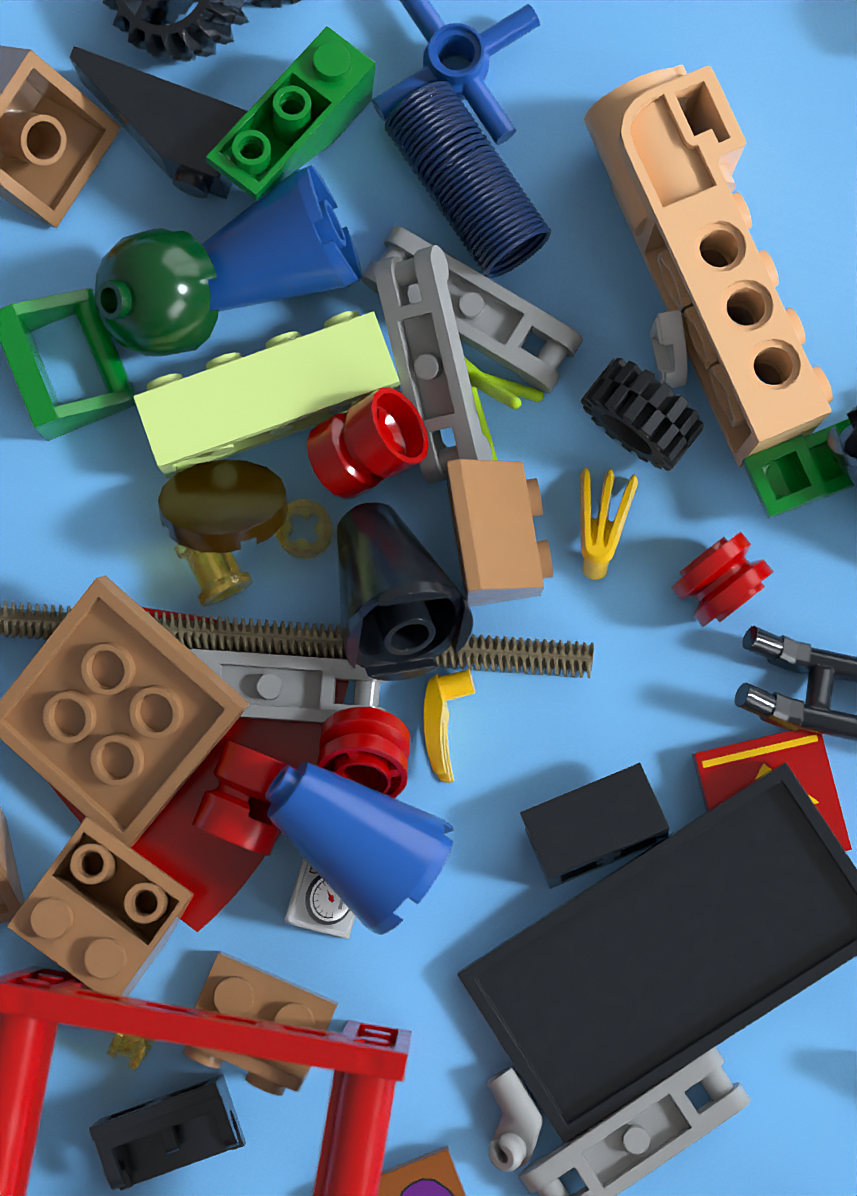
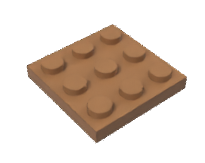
(116, 711)

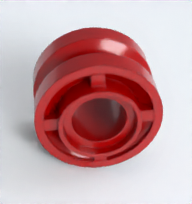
(721, 579)
(366, 748)

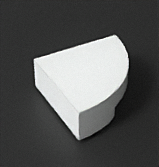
(670, 348)

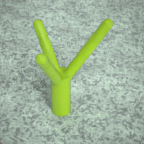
(502, 391)

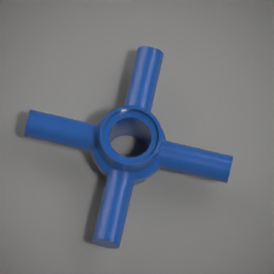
(467, 42)

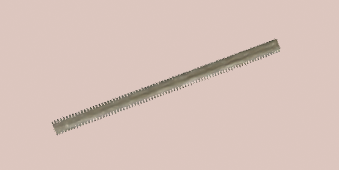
(320, 642)

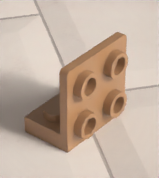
(254, 993)

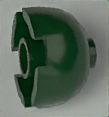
(156, 292)

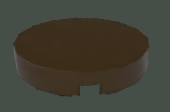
(222, 505)

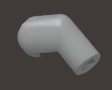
(518, 1124)

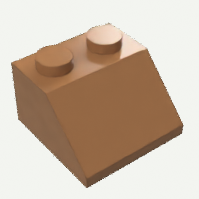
(47, 136)
(496, 530)

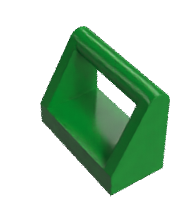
(30, 374)

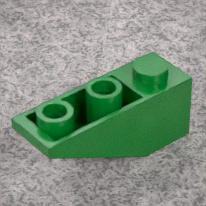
(297, 115)

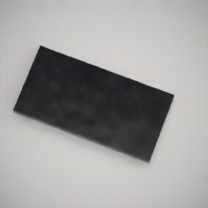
(671, 952)

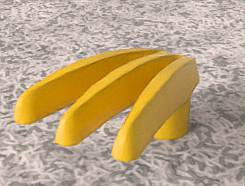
(600, 534)
(436, 717)

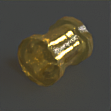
(215, 574)

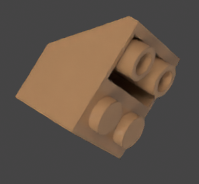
(102, 911)

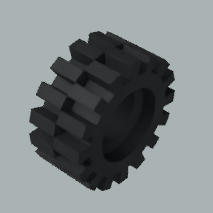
(642, 413)

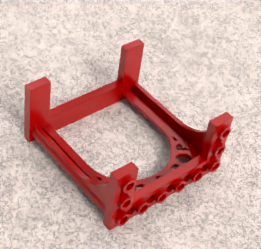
(361, 1097)

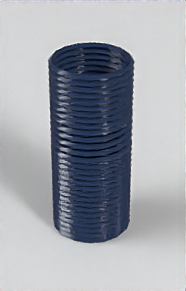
(476, 186)

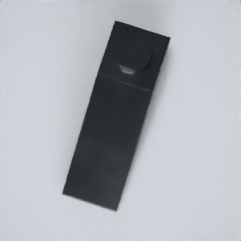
(164, 118)

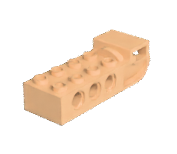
(671, 168)

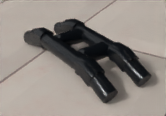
(799, 658)

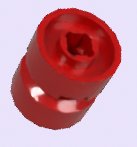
(367, 444)
(239, 804)

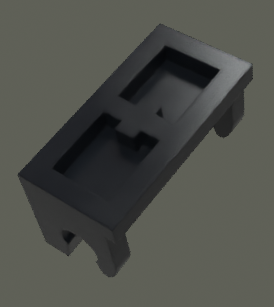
(595, 825)
(167, 1133)

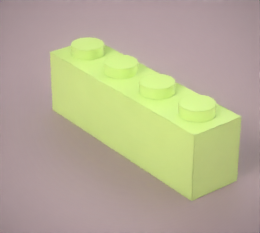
(265, 394)

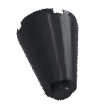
(394, 597)

